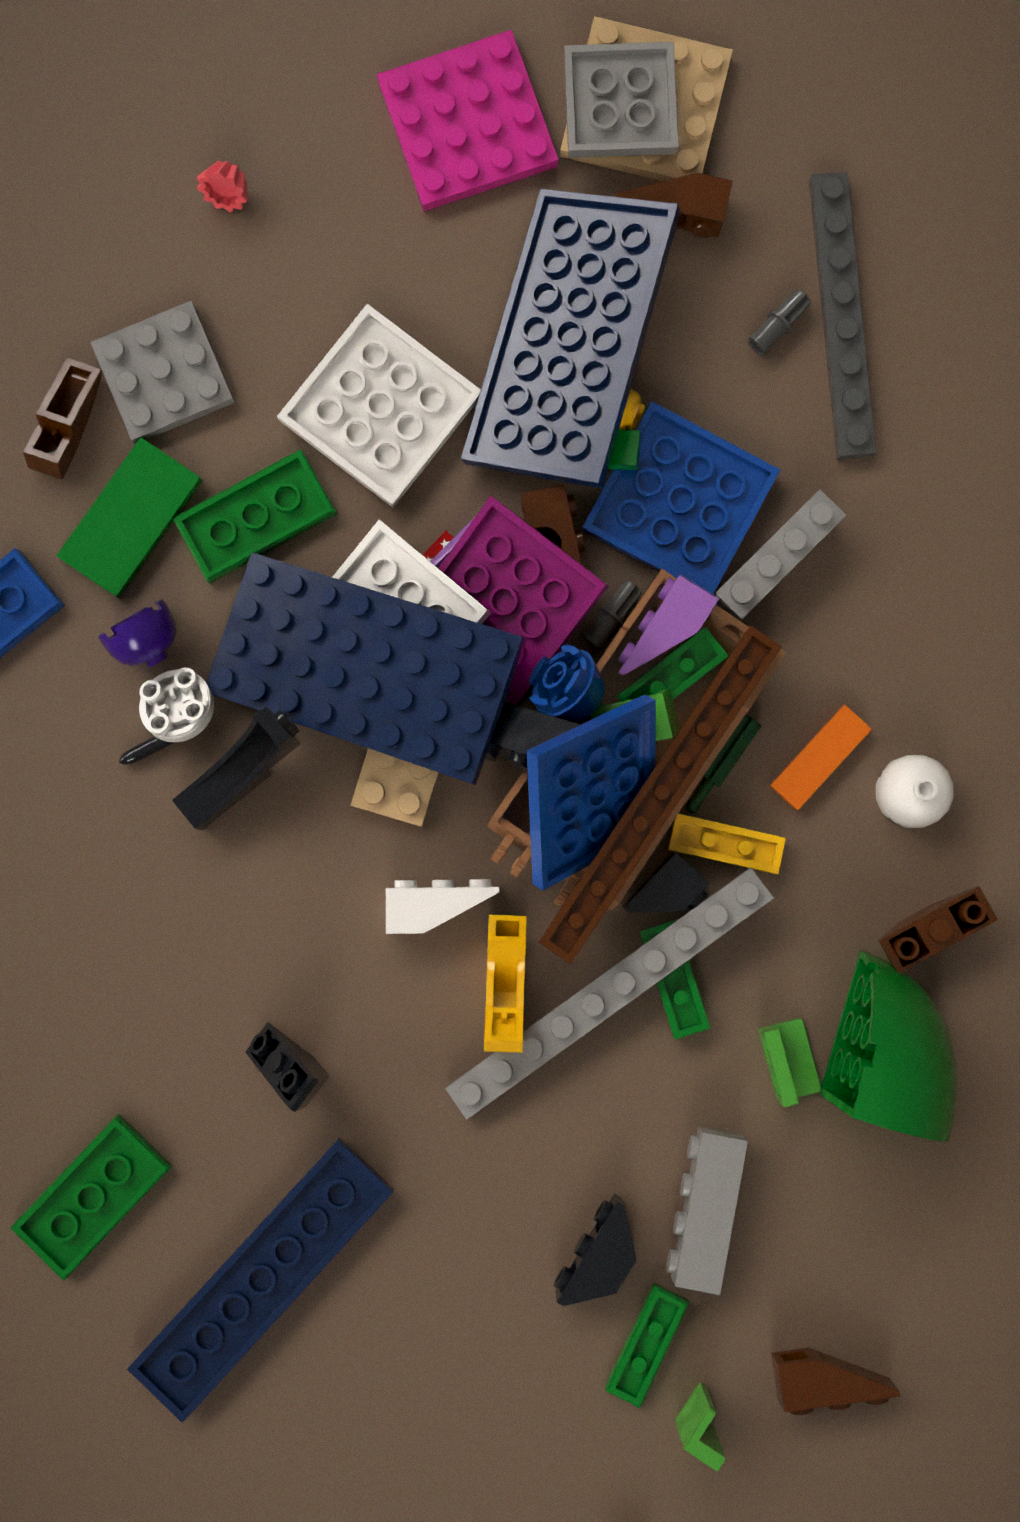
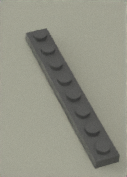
(842, 316)

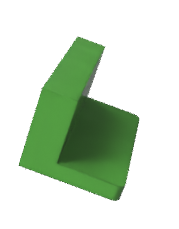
(789, 1061)
(694, 1428)

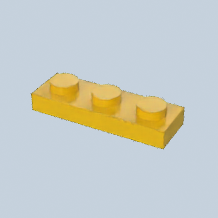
(726, 843)

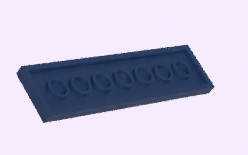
(260, 1280)

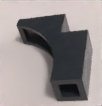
(239, 769)

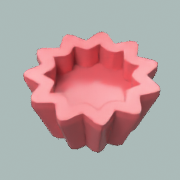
(223, 186)

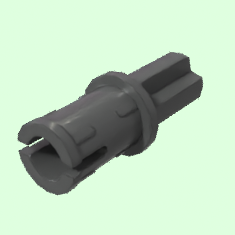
(779, 322)
(612, 614)

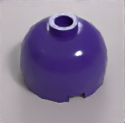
(142, 636)

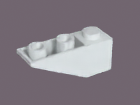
(423, 908)

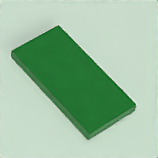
(254, 516)
(129, 517)
(91, 1197)

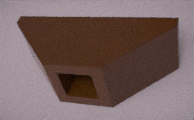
(936, 928)

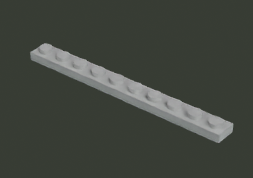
(611, 992)

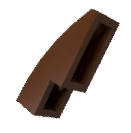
(62, 418)

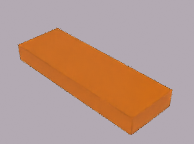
(820, 757)

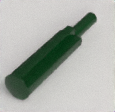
(725, 760)

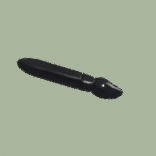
(143, 750)

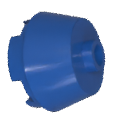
(567, 685)

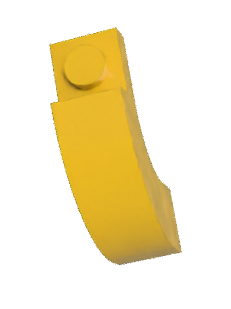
(505, 984)

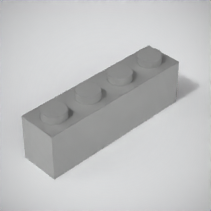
(779, 555)
(707, 1211)

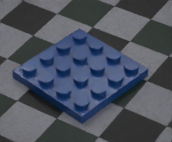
(684, 501)
(585, 785)

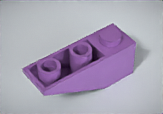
(678, 618)

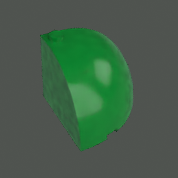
(892, 1055)

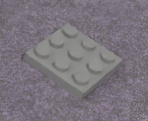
(620, 99)
(162, 372)

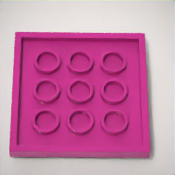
(467, 120)

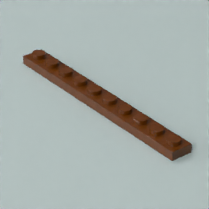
(659, 795)

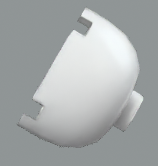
(914, 791)

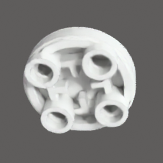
(176, 705)

